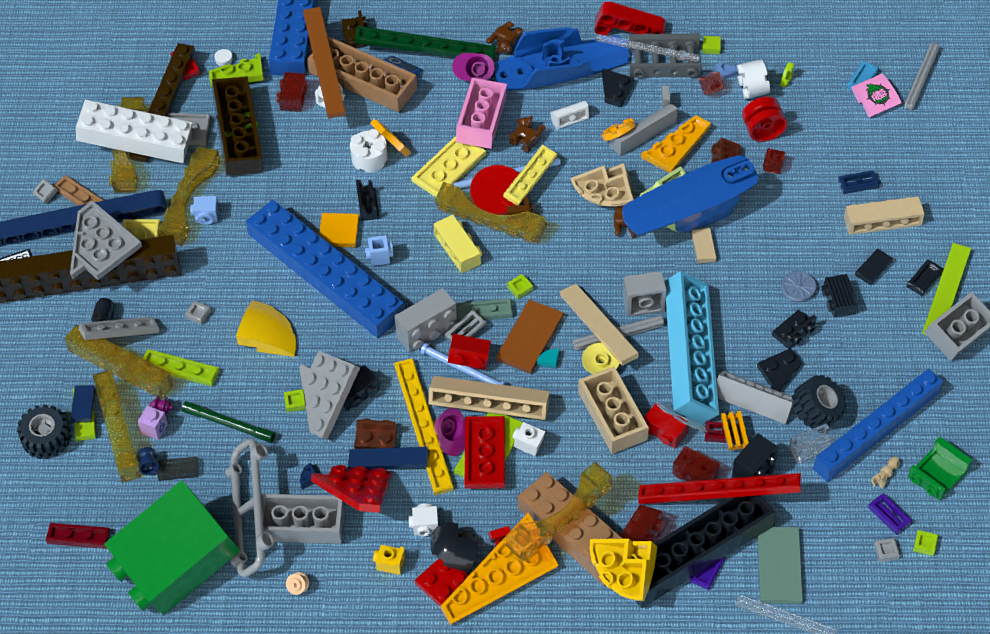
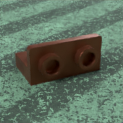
(724, 149)
(375, 434)

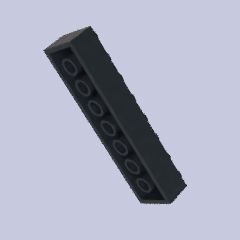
(707, 541)

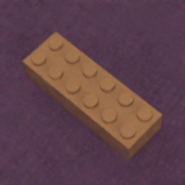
(369, 76)
(547, 498)

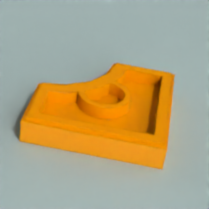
(390, 137)

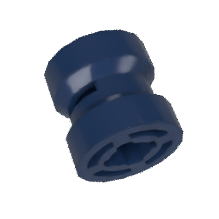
(147, 461)

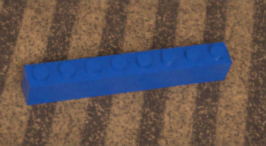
(877, 425)

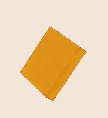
(339, 229)

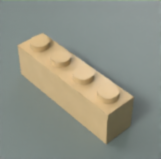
(883, 215)

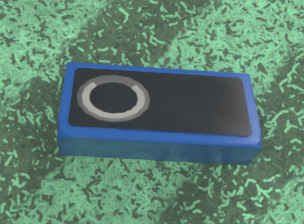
(403, 64)

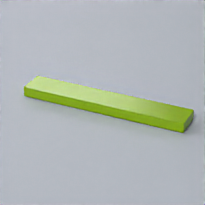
(948, 283)

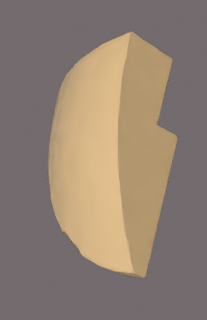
(605, 186)

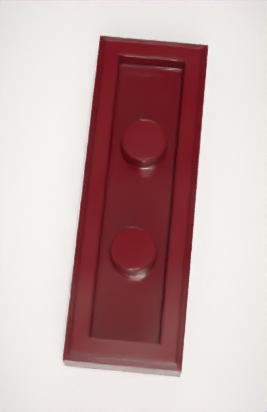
(77, 535)

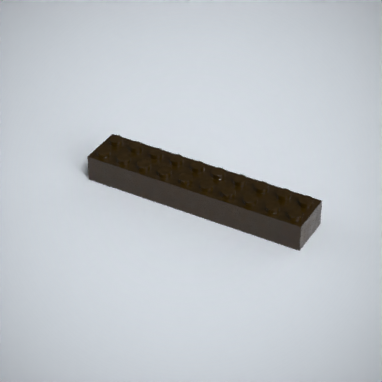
(51, 272)

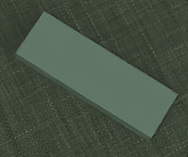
(486, 309)

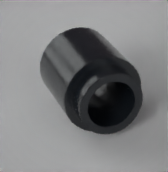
(103, 310)

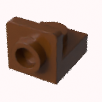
(517, 209)

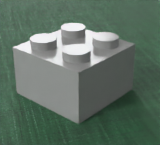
(644, 294)

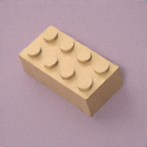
(613, 410)

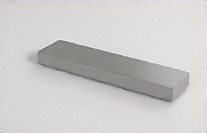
(118, 328)

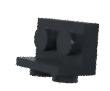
(794, 329)

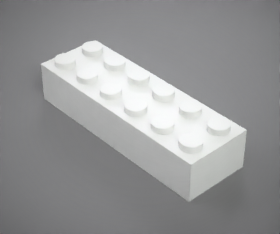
(133, 131)

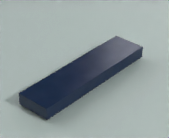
(389, 458)

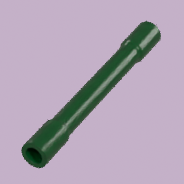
(257, 432)

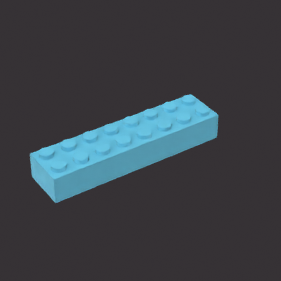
(691, 348)

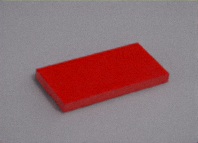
(484, 452)

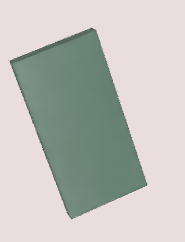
(779, 566)

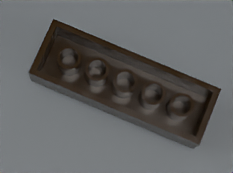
(241, 149)

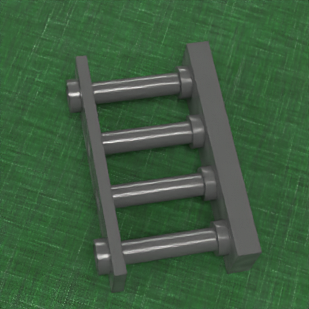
(686, 42)

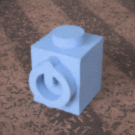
(205, 209)
(379, 250)

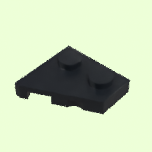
(616, 87)
(779, 368)

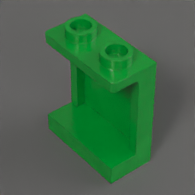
(940, 469)

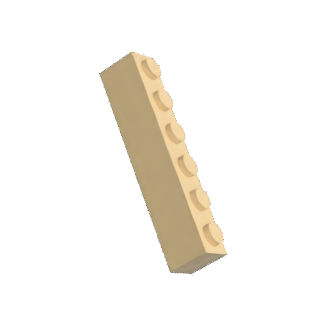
(489, 397)

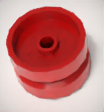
(764, 119)

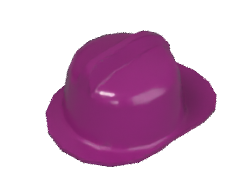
(473, 66)
(451, 431)

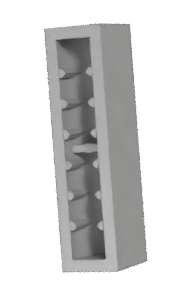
(645, 129)
(754, 397)

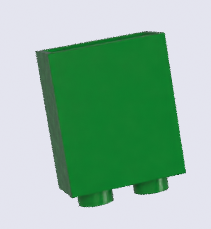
(169, 549)

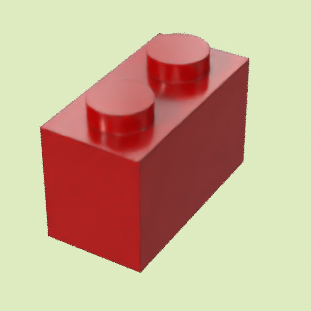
(469, 351)
(665, 426)

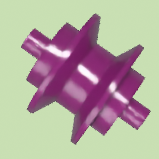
(162, 405)

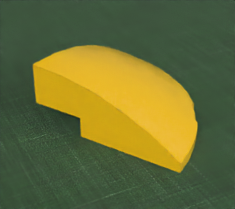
(266, 330)
(624, 565)

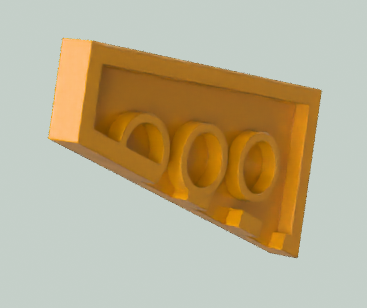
(677, 145)

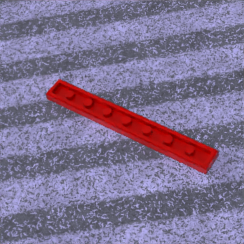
(720, 488)

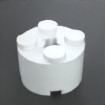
(753, 79)
(368, 151)

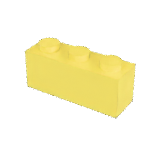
(457, 243)

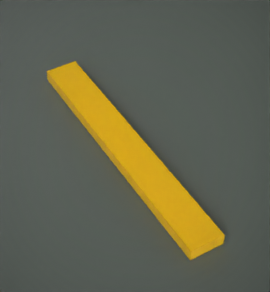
(423, 425)

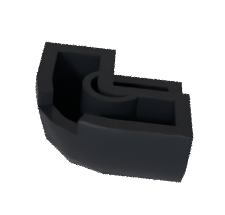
(454, 546)

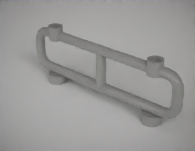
(264, 540)

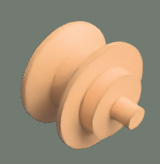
(297, 583)

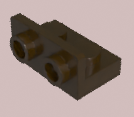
(349, 29)

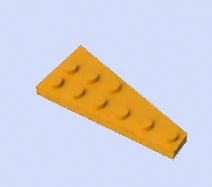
(496, 577)

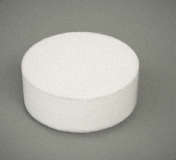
(223, 57)

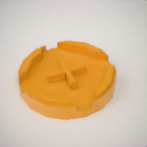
(617, 130)

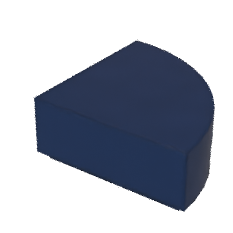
(305, 478)

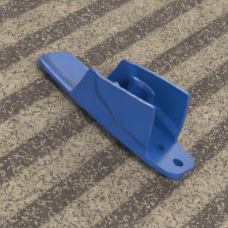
(556, 57)
(692, 198)

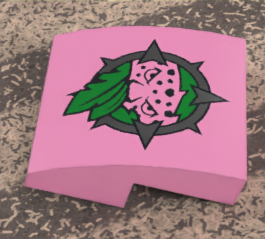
(876, 95)

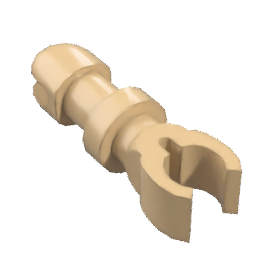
(885, 472)

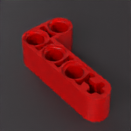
(627, 19)

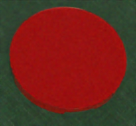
(489, 187)

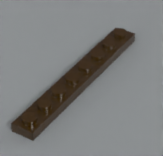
(169, 86)

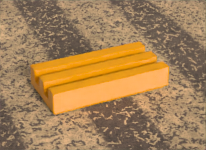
(732, 417)

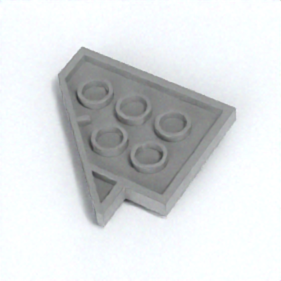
(99, 242)
(325, 391)

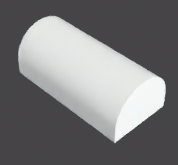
(570, 114)

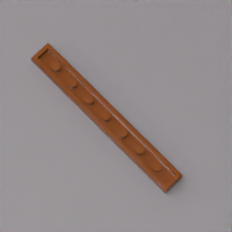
(324, 63)

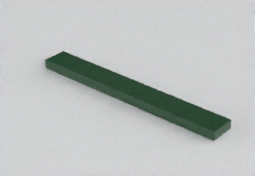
(420, 43)

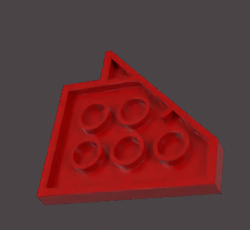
(356, 486)

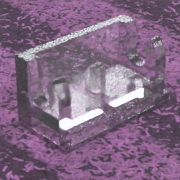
(810, 443)

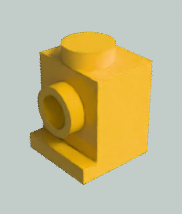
(389, 559)

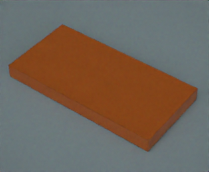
(529, 336)

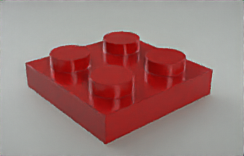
(440, 581)

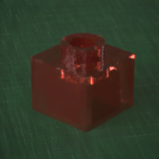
(716, 83)
(773, 161)

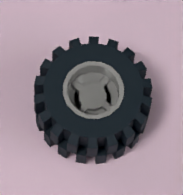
(819, 401)
(43, 431)

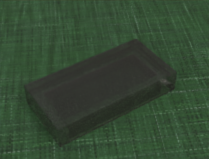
(178, 468)

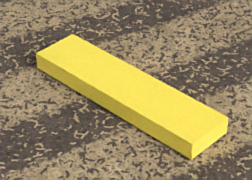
(530, 175)

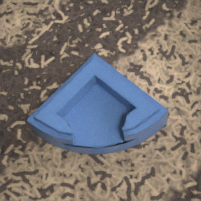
(726, 71)

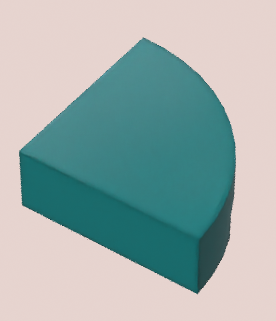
(548, 358)

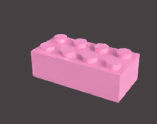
(481, 113)

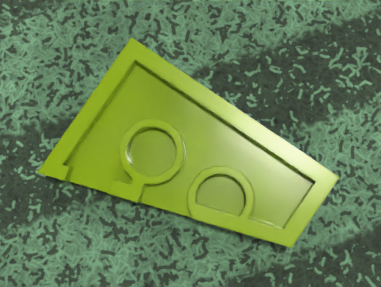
(250, 68)

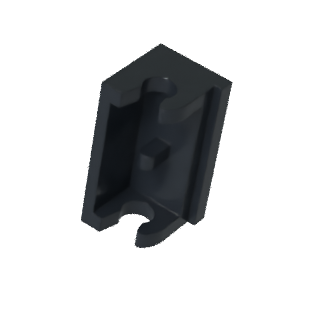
(367, 201)

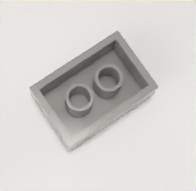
(426, 320)
(960, 326)

